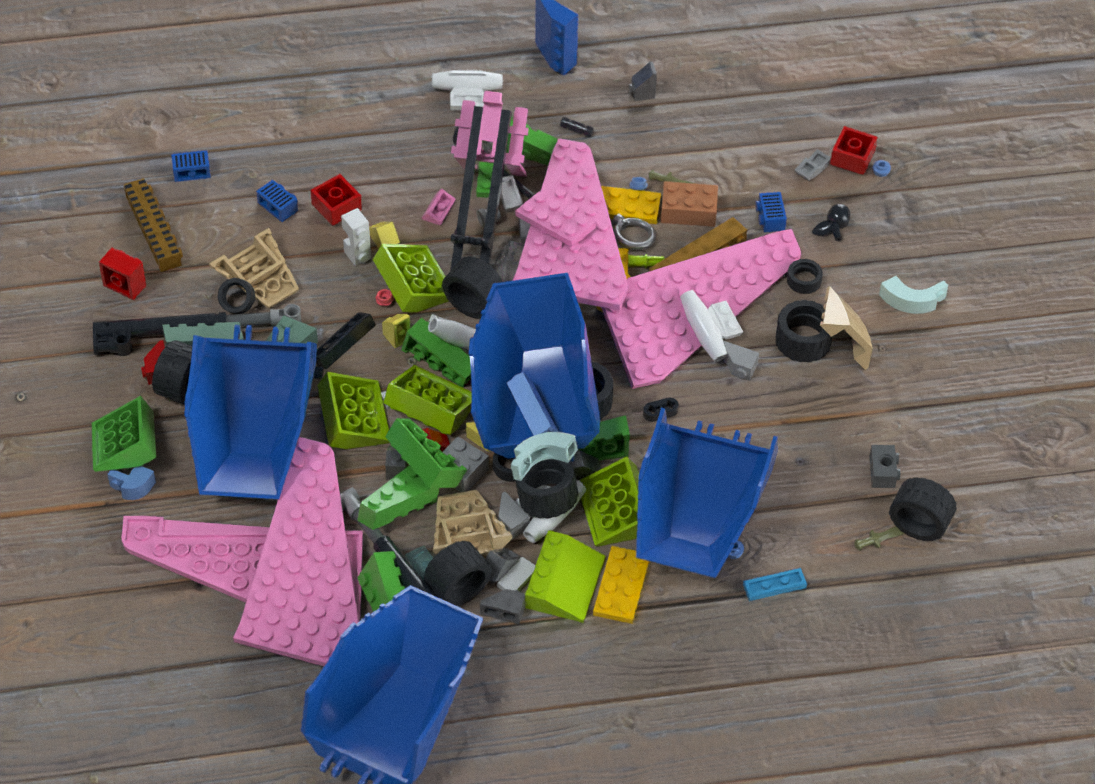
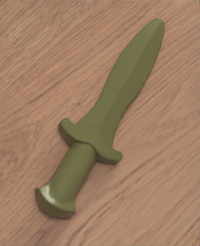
(663, 178)
(877, 538)

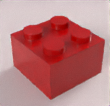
(853, 150)
(335, 199)
(122, 273)

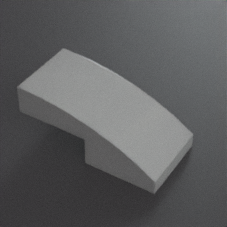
(814, 165)

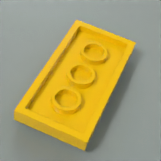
(632, 203)
(621, 585)

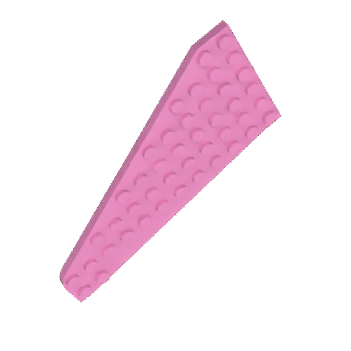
(593, 261)
(652, 323)
(214, 553)
(304, 575)

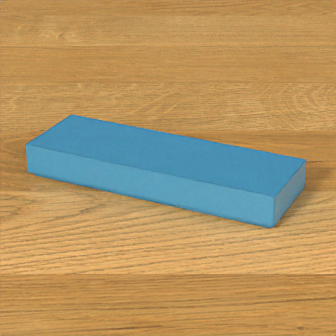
(774, 584)

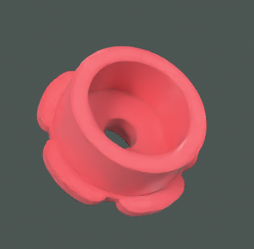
(384, 297)

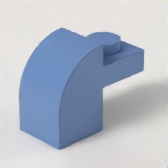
(135, 484)

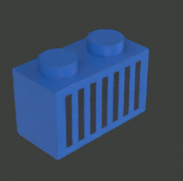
(191, 166)
(277, 200)
(771, 211)

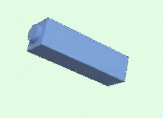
(531, 404)

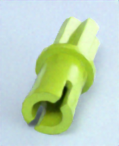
(643, 260)

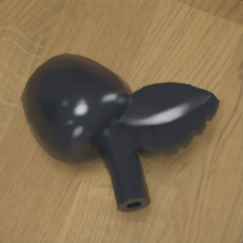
(837, 218)

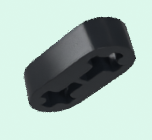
(656, 406)

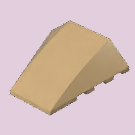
(262, 268)
(841, 316)
(468, 518)

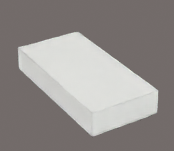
(509, 194)
(517, 575)

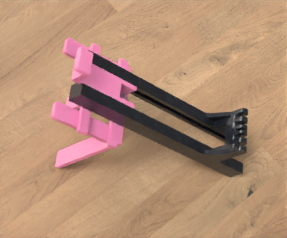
(475, 127)

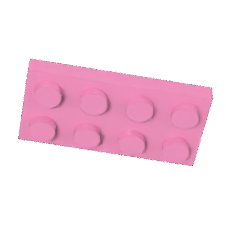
(555, 219)

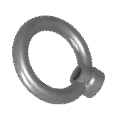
(620, 223)

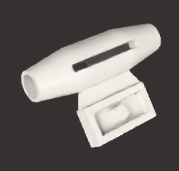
(466, 85)
(711, 324)
(451, 331)
(539, 527)

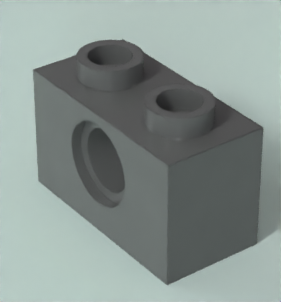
(884, 466)

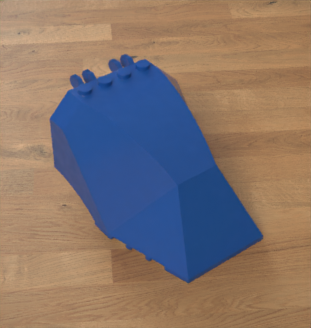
(540, 332)
(246, 411)
(697, 495)
(389, 688)

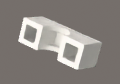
(358, 244)

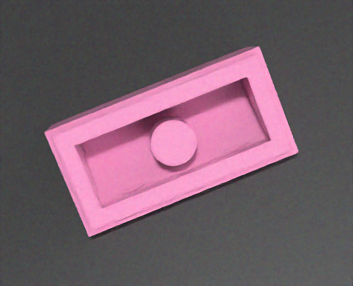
(438, 207)

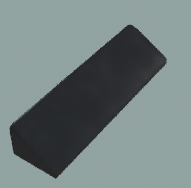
(344, 339)

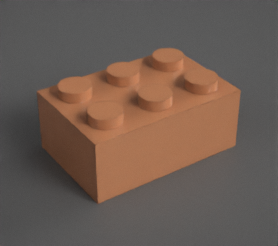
(689, 204)

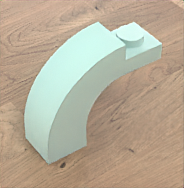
(912, 300)
(542, 447)

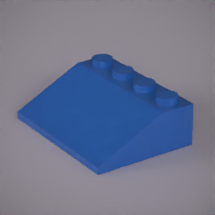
(556, 34)

